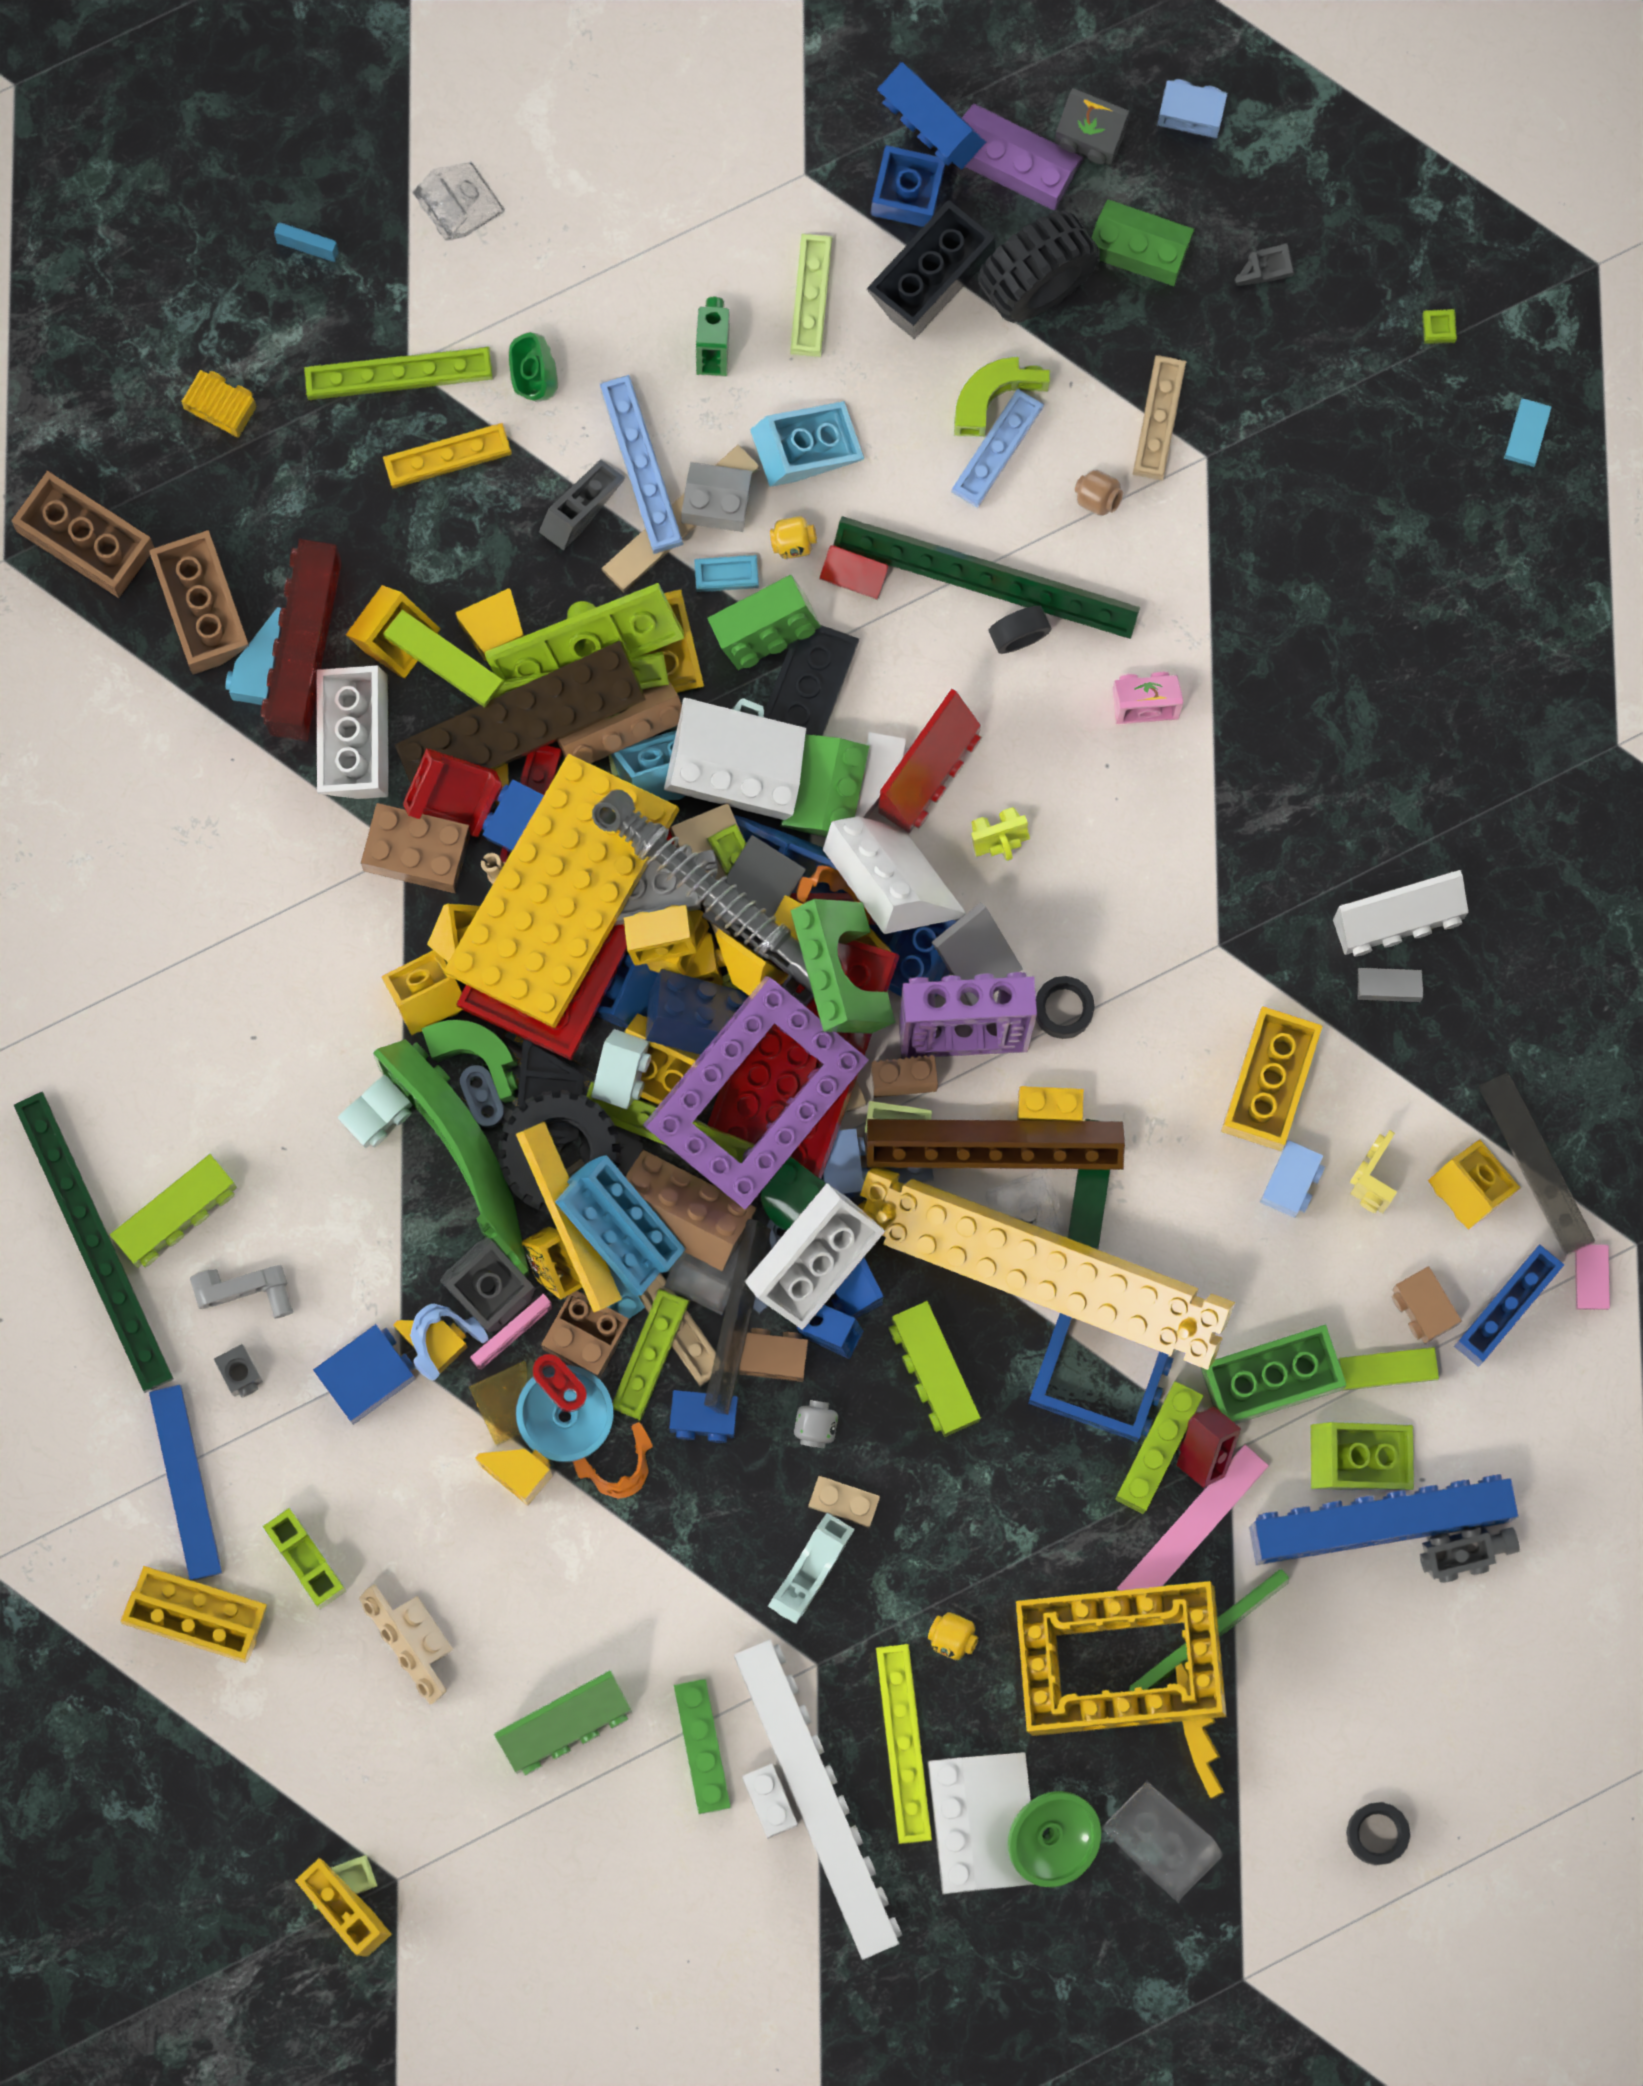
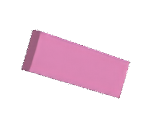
(511, 1332)

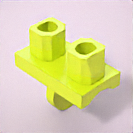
(999, 837)

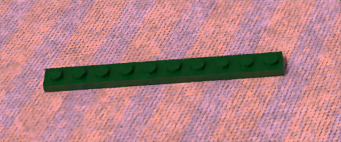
(986, 577)
(93, 1242)

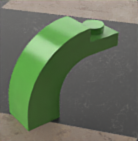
(465, 1037)

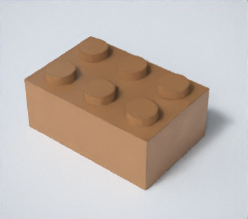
(414, 849)

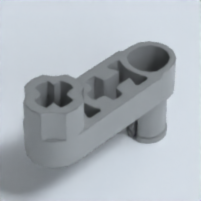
(212, 1292)

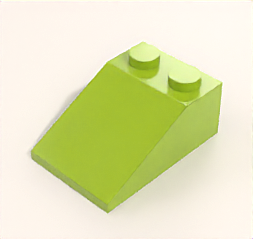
(1362, 1456)

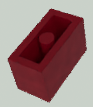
(1208, 1446)

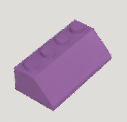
(1021, 159)

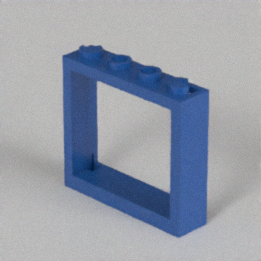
(1151, 1395)

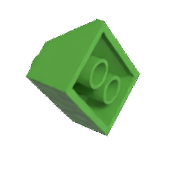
(1141, 242)
(828, 784)

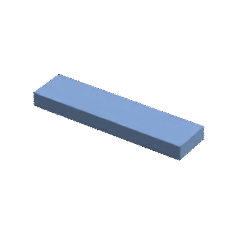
(997, 448)

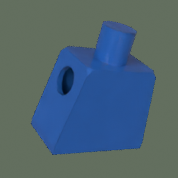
(836, 1333)

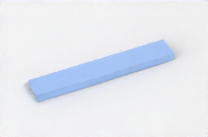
(641, 464)

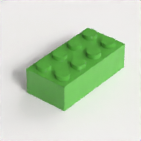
(1274, 1375)

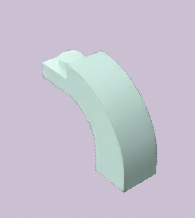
(811, 1568)

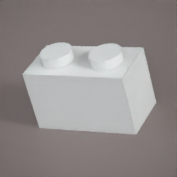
(769, 1801)

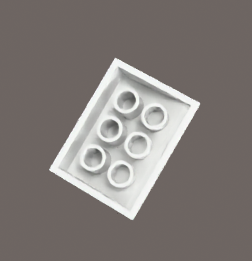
(736, 759)
(889, 875)
(973, 1818)

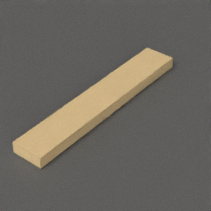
(638, 555)

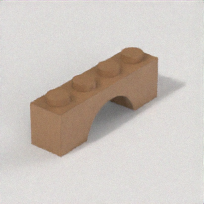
(637, 723)

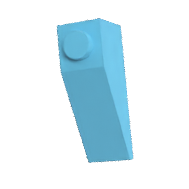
(250, 671)

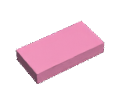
(1592, 1278)

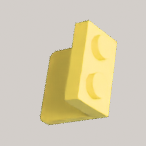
(1373, 1194)

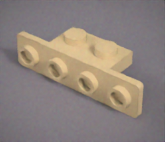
(412, 1637)

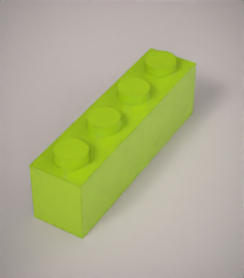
(174, 1211)
(935, 1369)
(1159, 1447)

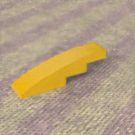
(1200, 1743)

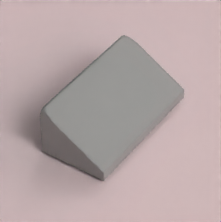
(1390, 985)

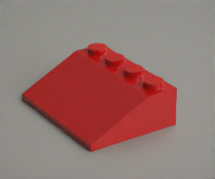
(930, 763)

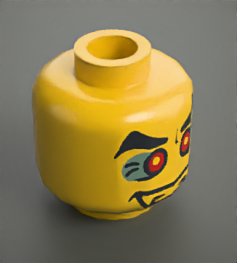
(792, 537)
(953, 1636)

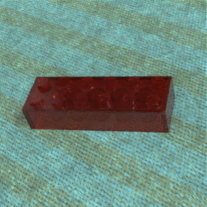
(302, 639)

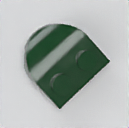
(790, 1192)

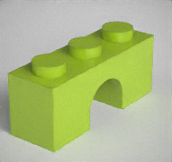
(304, 1558)

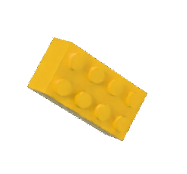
(1271, 1078)

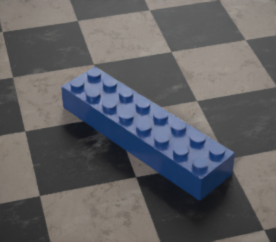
(1382, 1521)

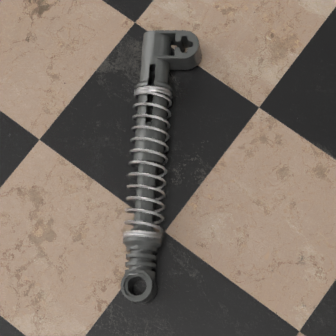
(773, 941)

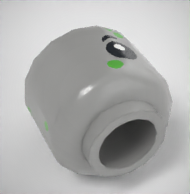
(816, 1424)

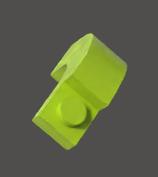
(989, 383)

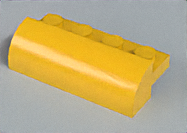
(194, 1614)

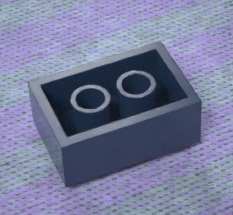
(689, 1011)

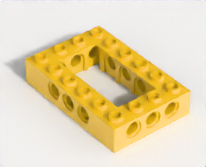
(1047, 1617)

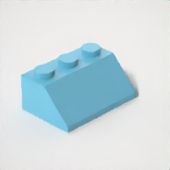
(647, 764)

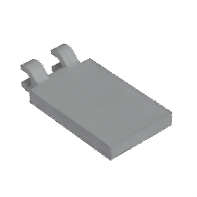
(656, 893)

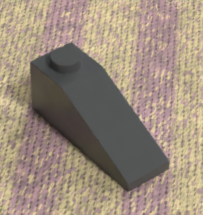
(580, 504)

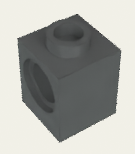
(233, 1358)

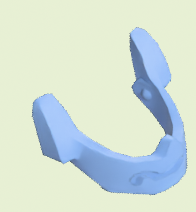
(432, 1314)

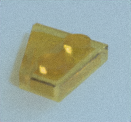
(498, 1401)

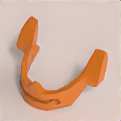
(827, 875)
(627, 1485)

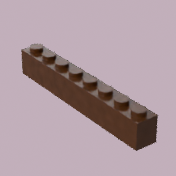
(995, 1144)

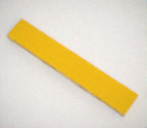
(552, 1182)

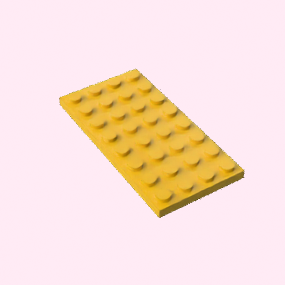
(555, 896)

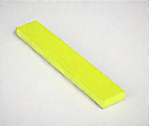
(903, 1744)

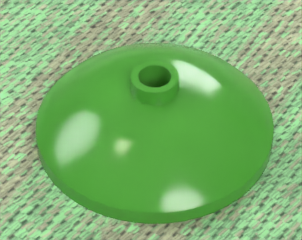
(1067, 1846)

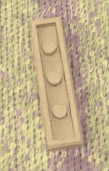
(1159, 417)

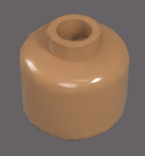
(1098, 492)

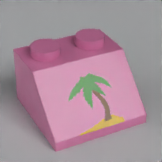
(1147, 698)

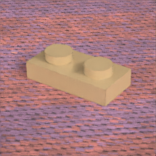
(844, 1501)

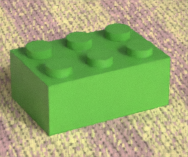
(764, 622)

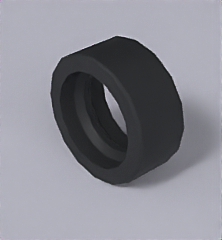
(1019, 629)
(1078, 988)
(1402, 1830)

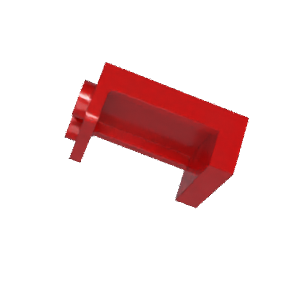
(452, 790)

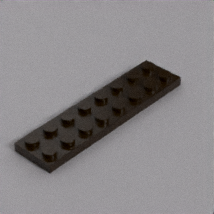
(533, 713)

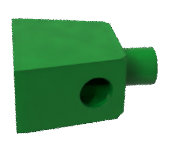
(712, 338)

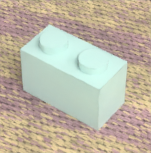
(621, 1069)

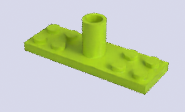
(638, 620)

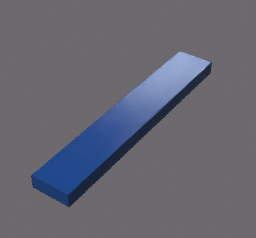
(185, 1482)

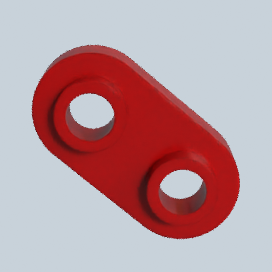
(560, 1383)

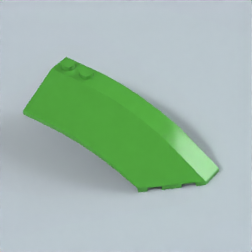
(463, 1138)

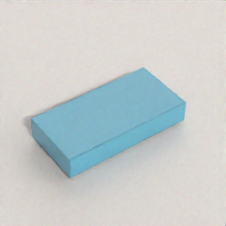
(1527, 432)
(726, 573)

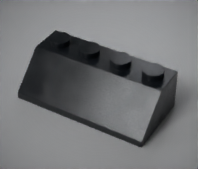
(932, 269)

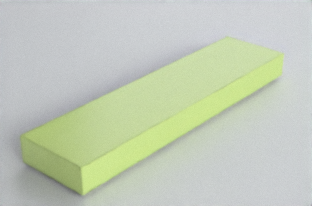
(811, 295)

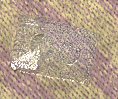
(1162, 1841)

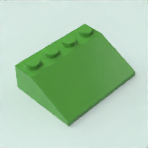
(562, 1723)

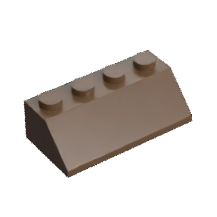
(199, 601)

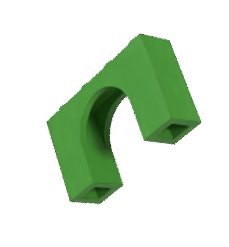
(839, 1002)

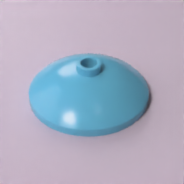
(570, 1440)

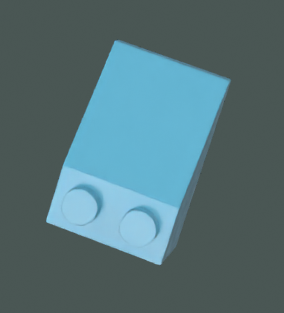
(806, 443)

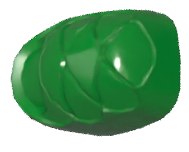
(532, 367)

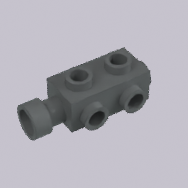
(1459, 1559)

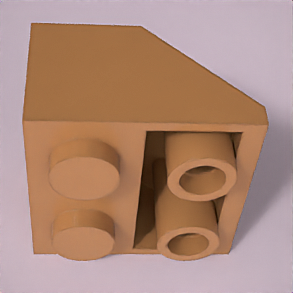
(585, 1336)

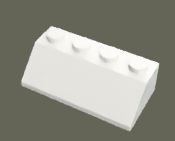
(352, 732)
(1401, 913)
(814, 1256)

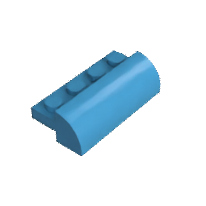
(619, 1224)

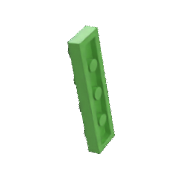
(702, 1746)

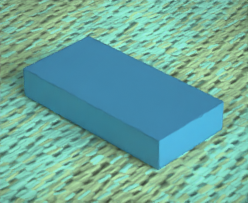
(306, 242)

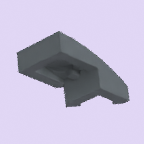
(1267, 266)

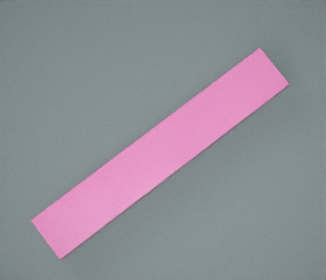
(1196, 1522)

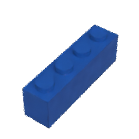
(931, 116)
(1509, 1305)

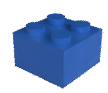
(907, 186)

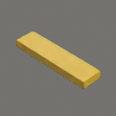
(447, 455)

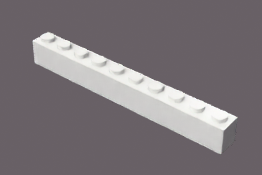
(816, 1800)

